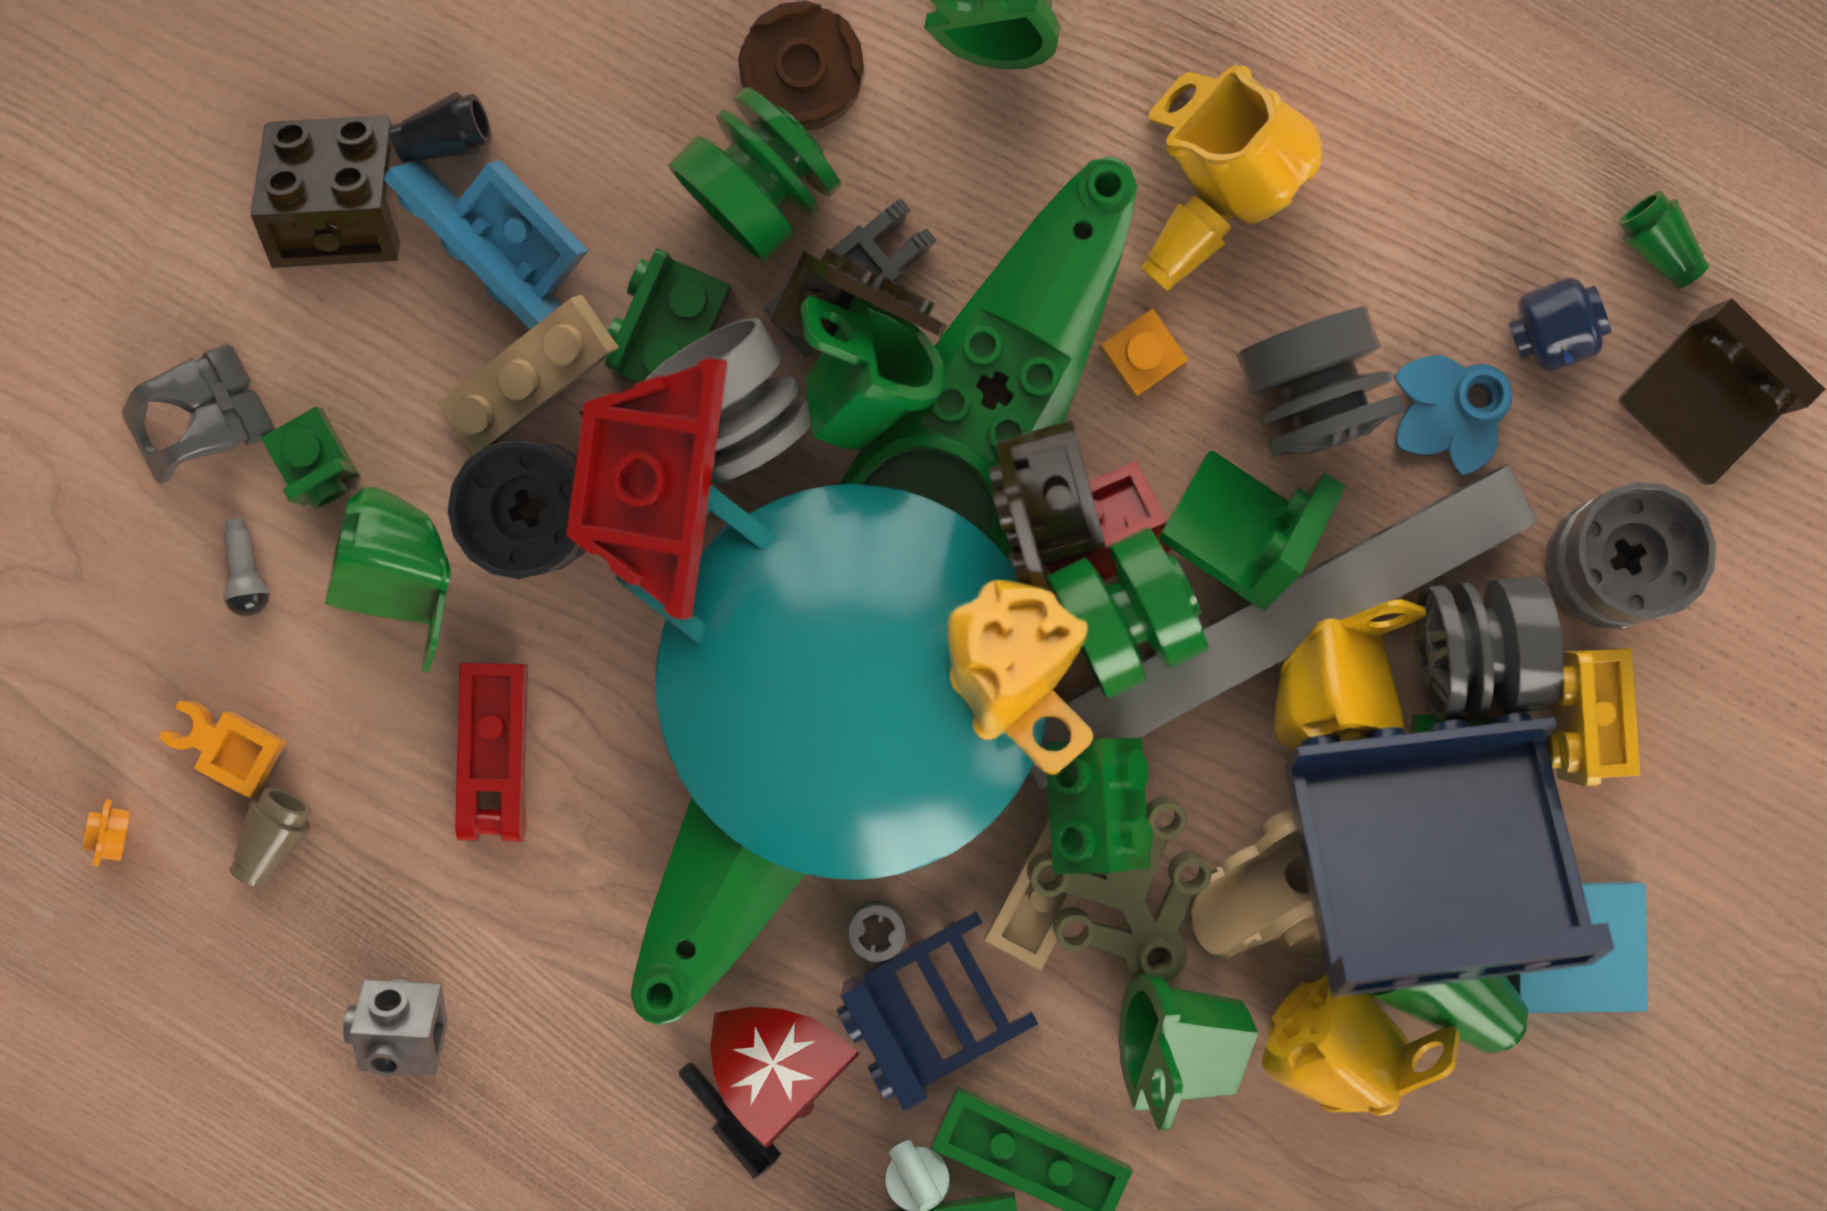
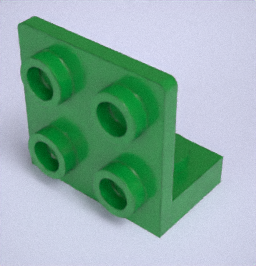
(1247, 530)

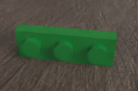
(1029, 1155)

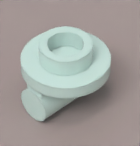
(916, 1177)

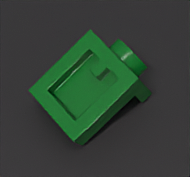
(310, 459)

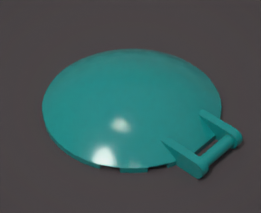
(820, 687)

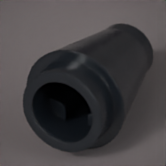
(443, 130)

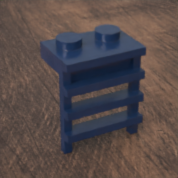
(889, 1023)

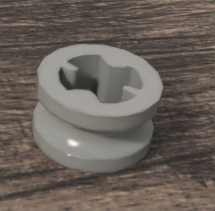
(895, 936)

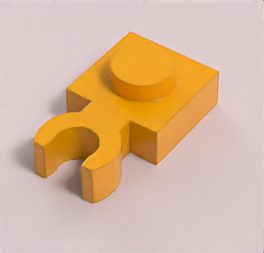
(232, 750)

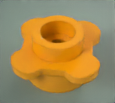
(106, 833)

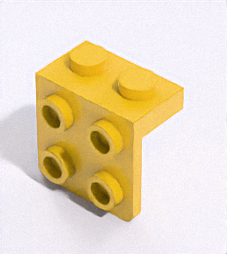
(1595, 718)

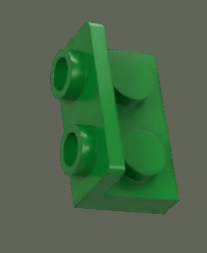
(667, 313)

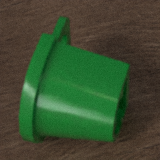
(996, 31)
(866, 372)
(1180, 1046)

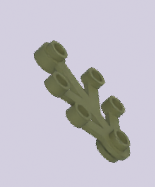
(1128, 893)

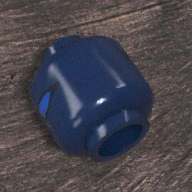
(1560, 324)

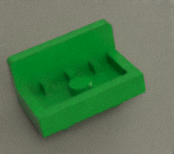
(1100, 809)

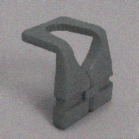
(218, 404)

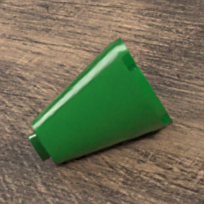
(1482, 1010)

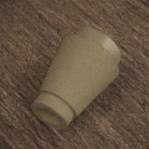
(269, 834)

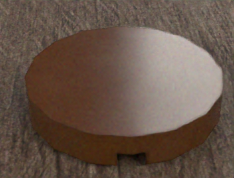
(803, 62)

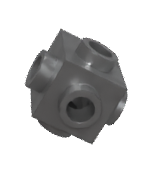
(397, 1027)

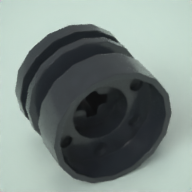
(488, 503)

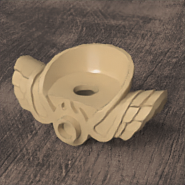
(1252, 901)

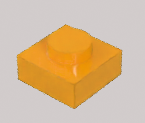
(1143, 353)

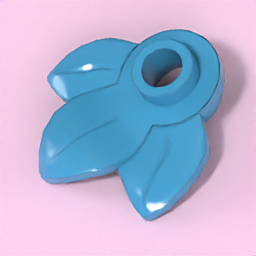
(1443, 414)

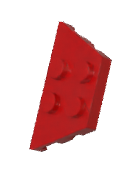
(648, 480)

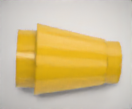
(1185, 242)

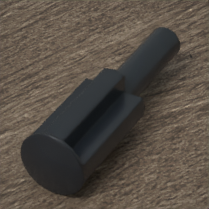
(741, 1143)

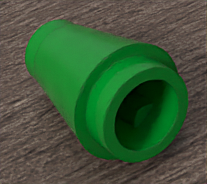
(1664, 239)

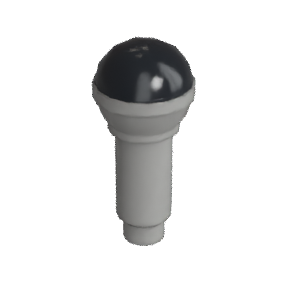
(245, 590)

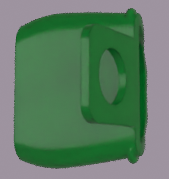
(390, 564)

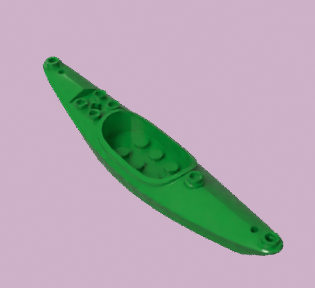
(1020, 328)

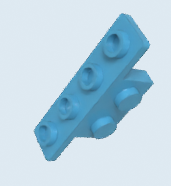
(497, 233)

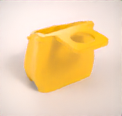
(1239, 143)
(1009, 658)
(1342, 678)
(1349, 1051)

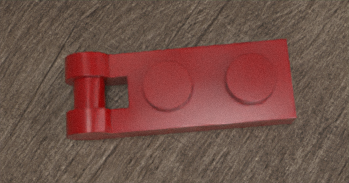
(491, 749)

